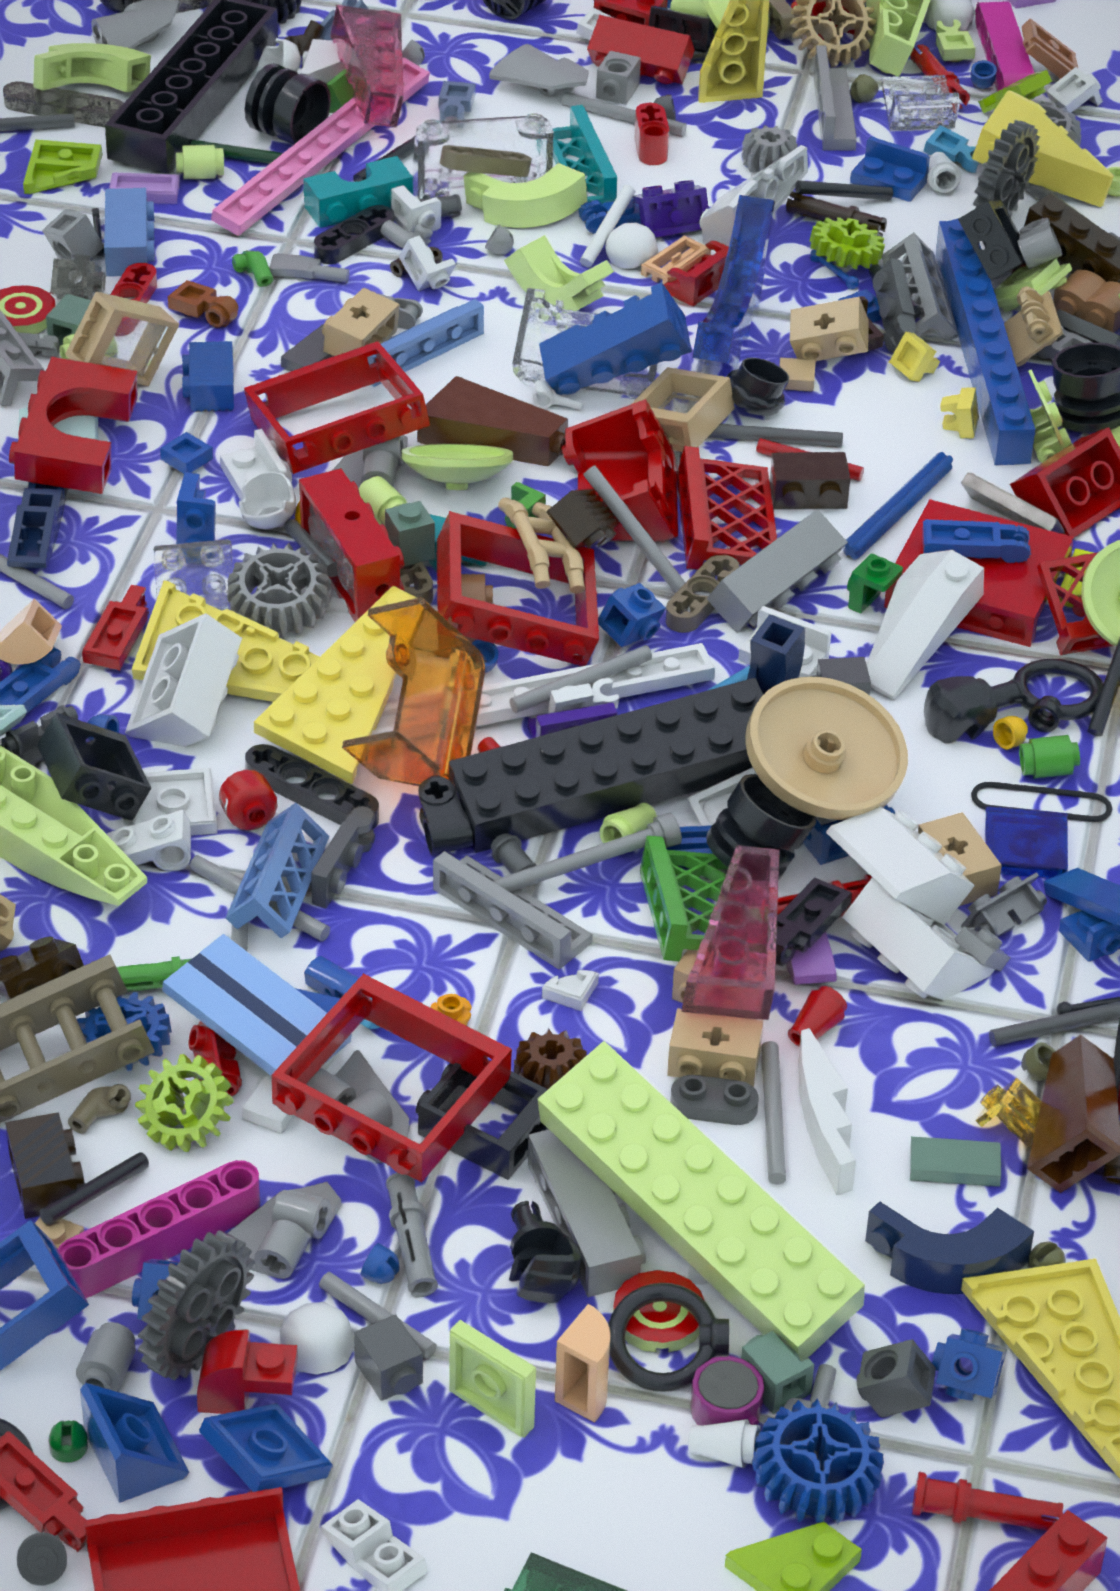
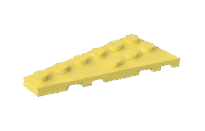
(1066, 1336)

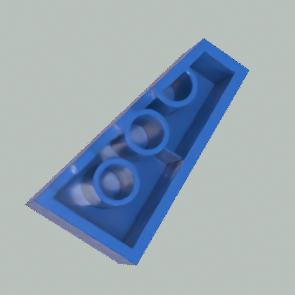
(616, 343)

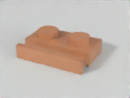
(1048, 49)

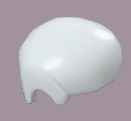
(948, 11)
(284, 54)
(631, 245)
(267, 500)
(321, 1337)

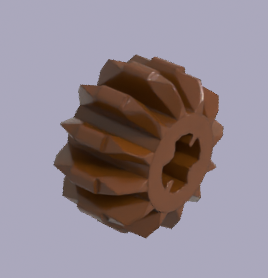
(547, 1057)

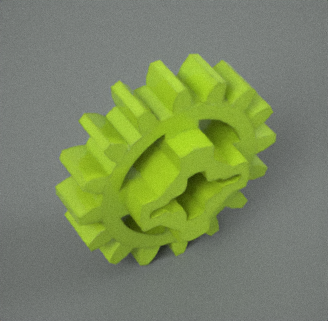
(847, 242)
(202, 1101)

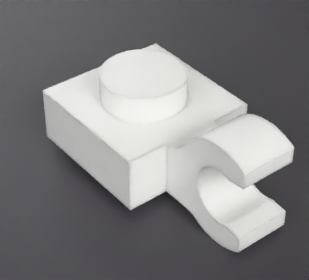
(582, 696)

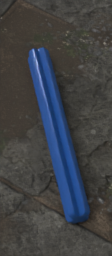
(898, 505)

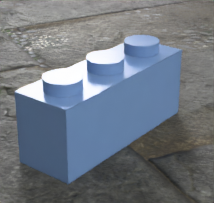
(128, 229)

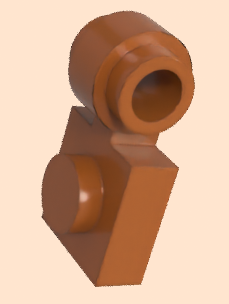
(196, 299)

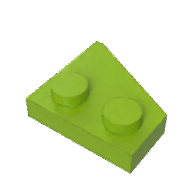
(1028, 87)
(61, 164)
(796, 1561)

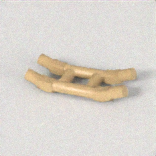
(538, 549)

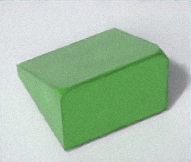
(340, 91)

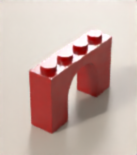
(67, 391)

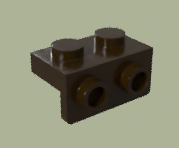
(42, 963)

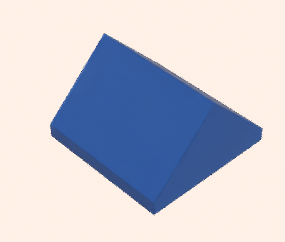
(130, 1442)

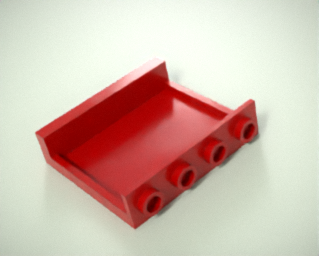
(1011, 590)
(195, 1546)

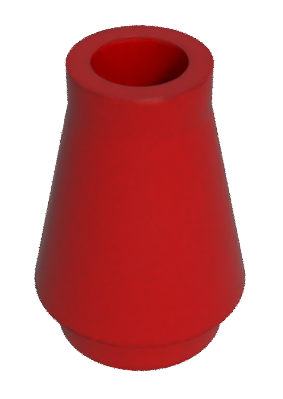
(820, 1013)

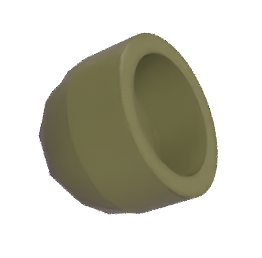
(863, 88)
(1032, 1058)
(1049, 1252)

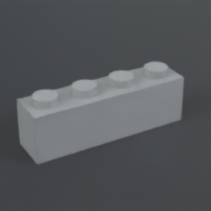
(778, 570)
(586, 1213)

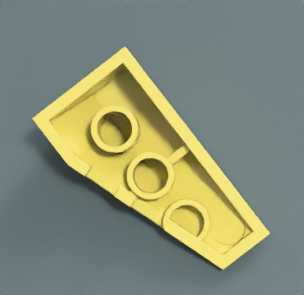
(1060, 162)

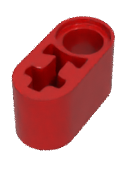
(651, 133)

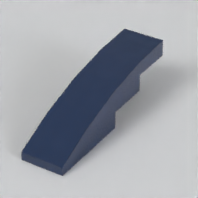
(36, 525)

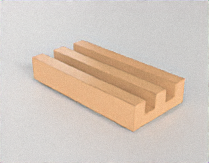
(677, 260)

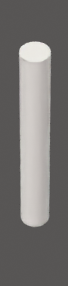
(607, 226)

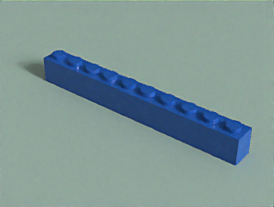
(985, 347)

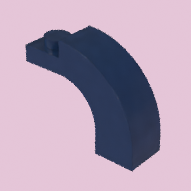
(776, 652)
(940, 1260)

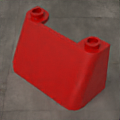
(635, 461)

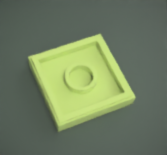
(492, 1378)

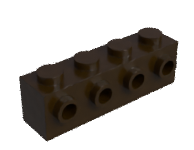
(1081, 240)

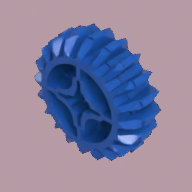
(812, 1482)

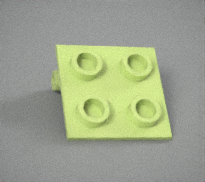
(1047, 419)

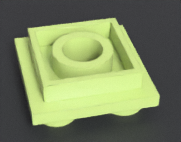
(1041, 278)

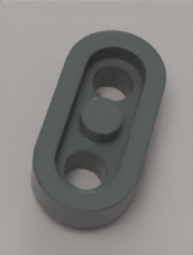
(715, 1099)

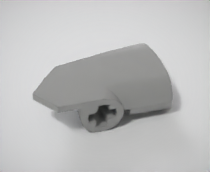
(136, 25)
(537, 69)
(374, 461)
(363, 1091)
(285, 1226)

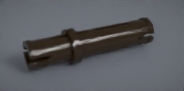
(820, 209)

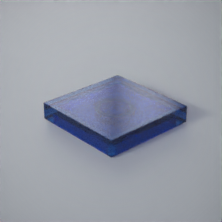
(1027, 841)

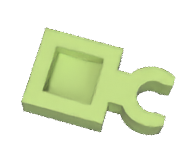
(953, 43)

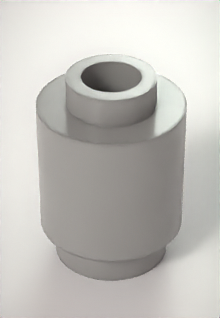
(107, 1356)

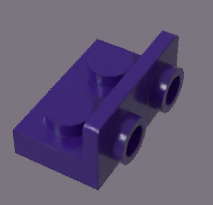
(672, 209)

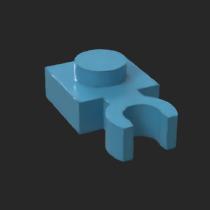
(953, 146)

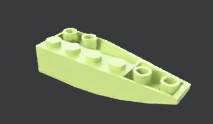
(58, 838)

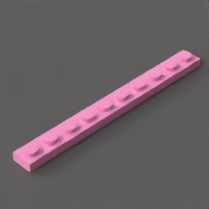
(303, 160)

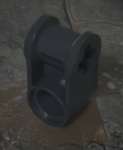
(443, 817)

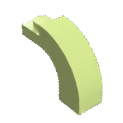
(91, 63)
(527, 203)
(540, 268)

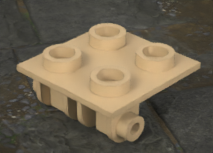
(1033, 326)

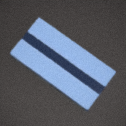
(245, 1003)

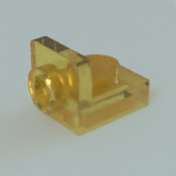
(1014, 1107)

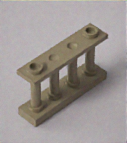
(59, 1004)

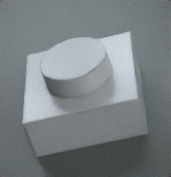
(983, 946)

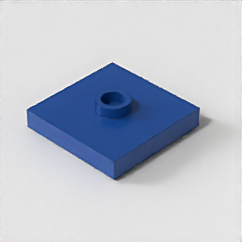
(265, 1447)

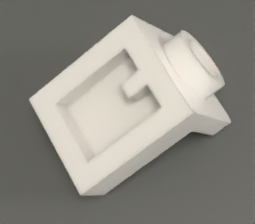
(1074, 90)
(410, 211)
(422, 267)

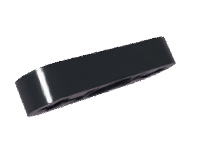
(337, 244)

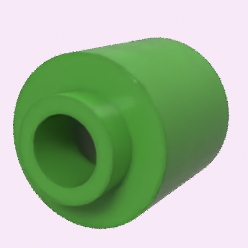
(1049, 756)

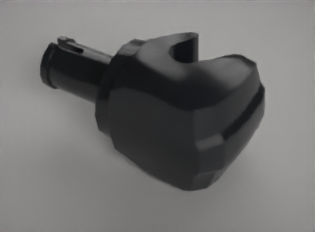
(966, 705)
(543, 1257)

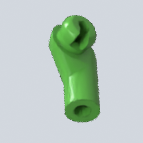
(254, 263)

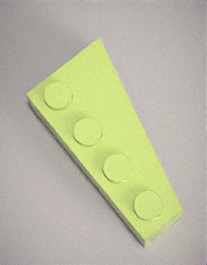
(895, 32)

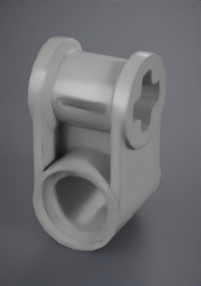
(1038, 243)

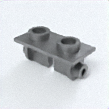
(1015, 897)

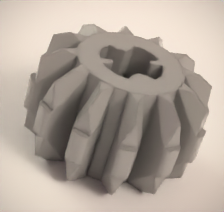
(766, 146)

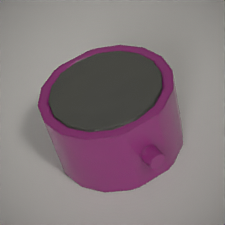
(726, 1392)

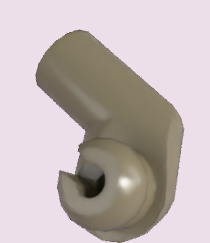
(99, 1103)

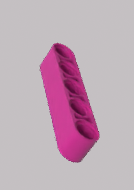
(1002, 42)
(162, 1226)

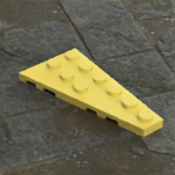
(264, 662)
(336, 697)

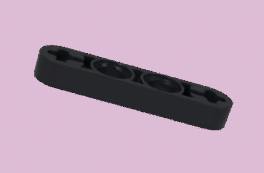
(280, 765)

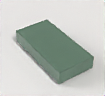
(955, 1161)

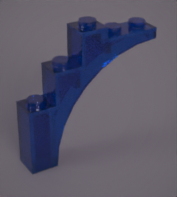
(740, 288)

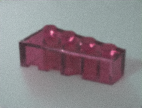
(372, 54)
(739, 947)

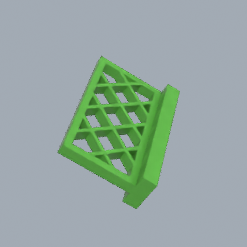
(671, 901)

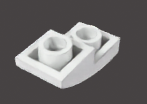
(371, 1549)

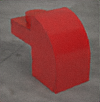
(237, 1366)

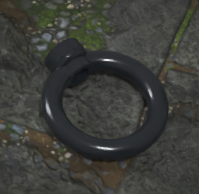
(1048, 721)
(712, 1336)

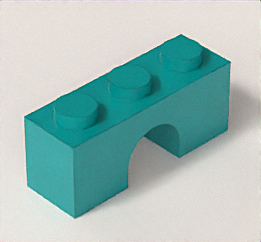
(334, 200)

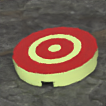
(26, 307)
(659, 1323)

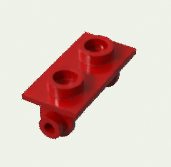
(215, 1049)

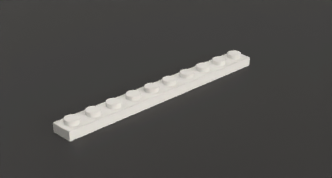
(664, 671)

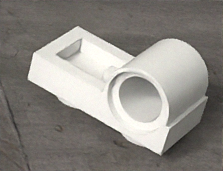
(160, 840)

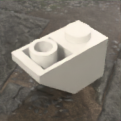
(321, 61)

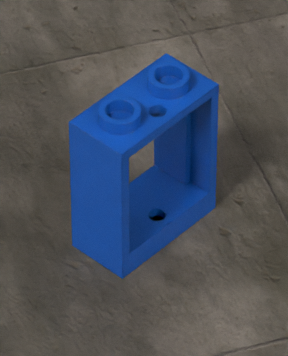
(65, 1299)

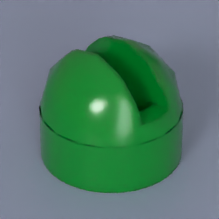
(78, 1445)

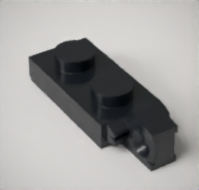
(808, 917)

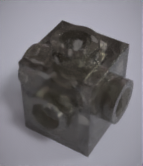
(69, 271)

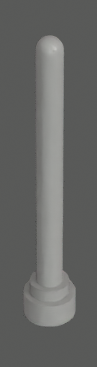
(663, 826)

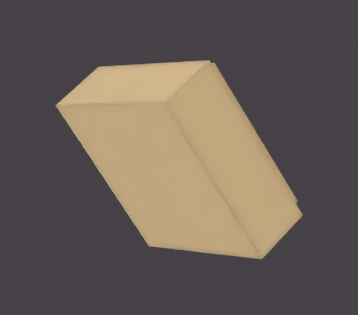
(800, 373)

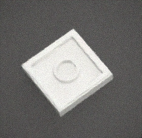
(181, 790)

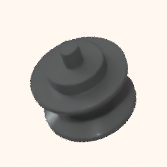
(41, 1559)

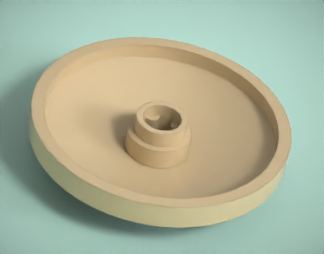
(826, 747)

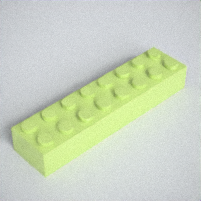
(701, 1202)

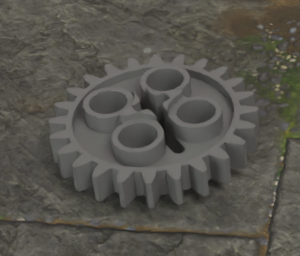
(1009, 166)
(195, 1304)

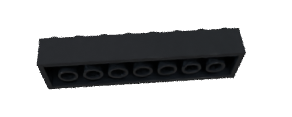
(190, 84)
(606, 765)

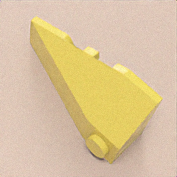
(737, 54)

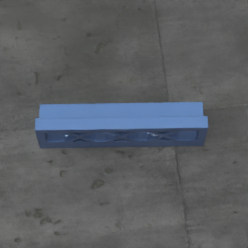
(435, 336)
(275, 860)

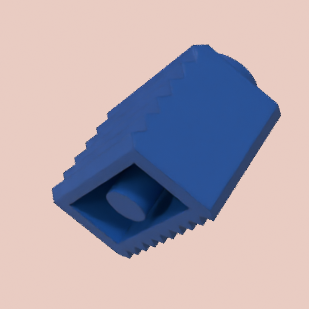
(209, 376)

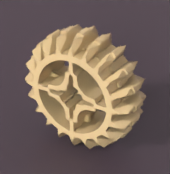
(856, 20)

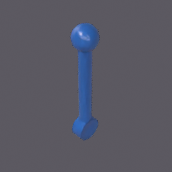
(851, 281)

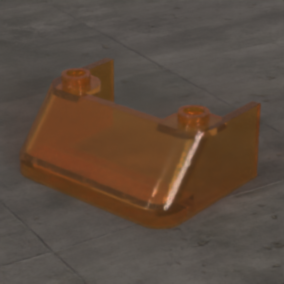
(436, 699)

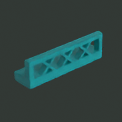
(591, 154)

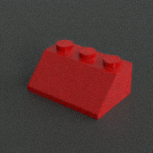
(1076, 483)

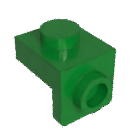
(869, 580)

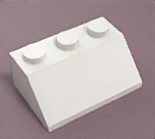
(185, 683)
(904, 861)
(913, 944)

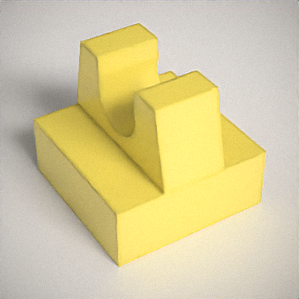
(914, 357)
(965, 412)

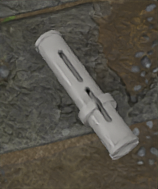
(408, 1219)

